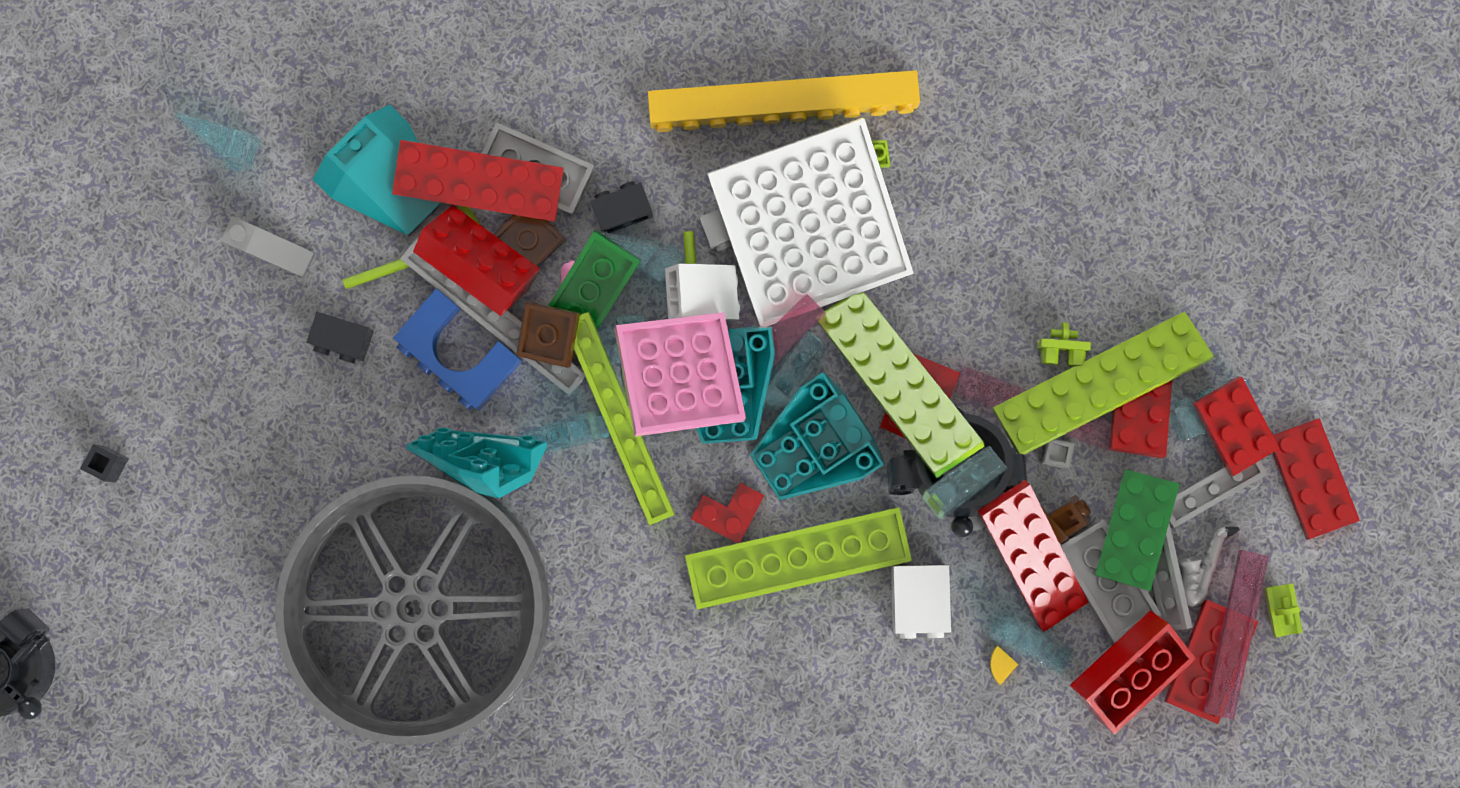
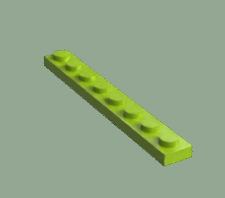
(617, 417)

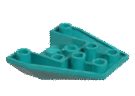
(363, 170)
(753, 362)
(816, 442)
(481, 461)

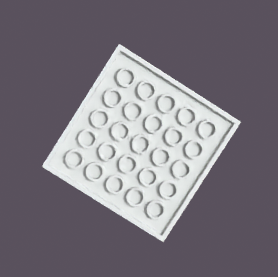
(811, 221)

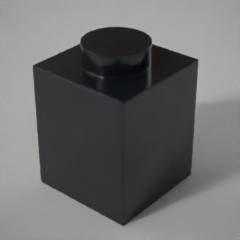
(104, 463)

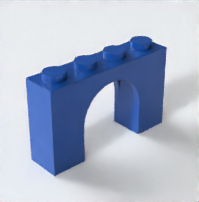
(420, 339)

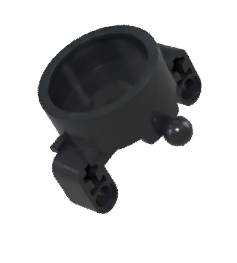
(912, 473)
(29, 663)

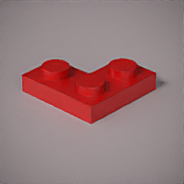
(729, 520)

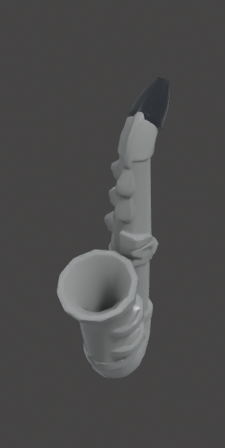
(1197, 579)

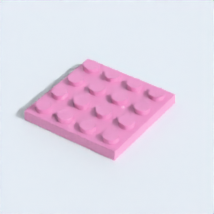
(679, 374)

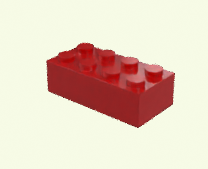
(476, 260)
(1132, 671)

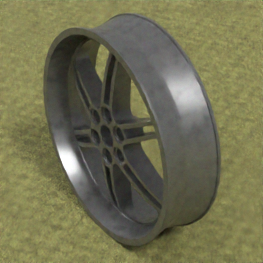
(295, 599)

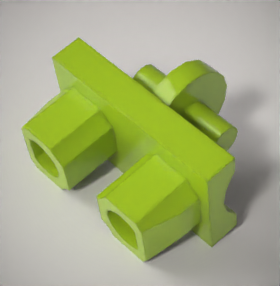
(1050, 347)
(1283, 610)

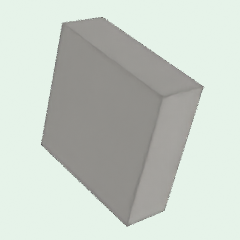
(1058, 454)

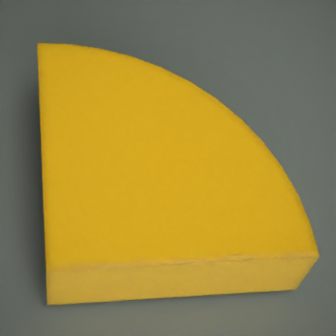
(1001, 665)

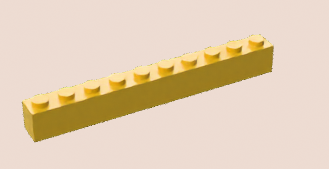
(784, 100)

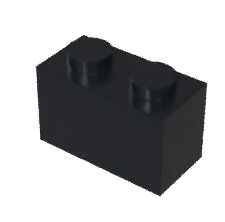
(621, 207)
(339, 337)

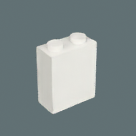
(702, 290)
(921, 600)

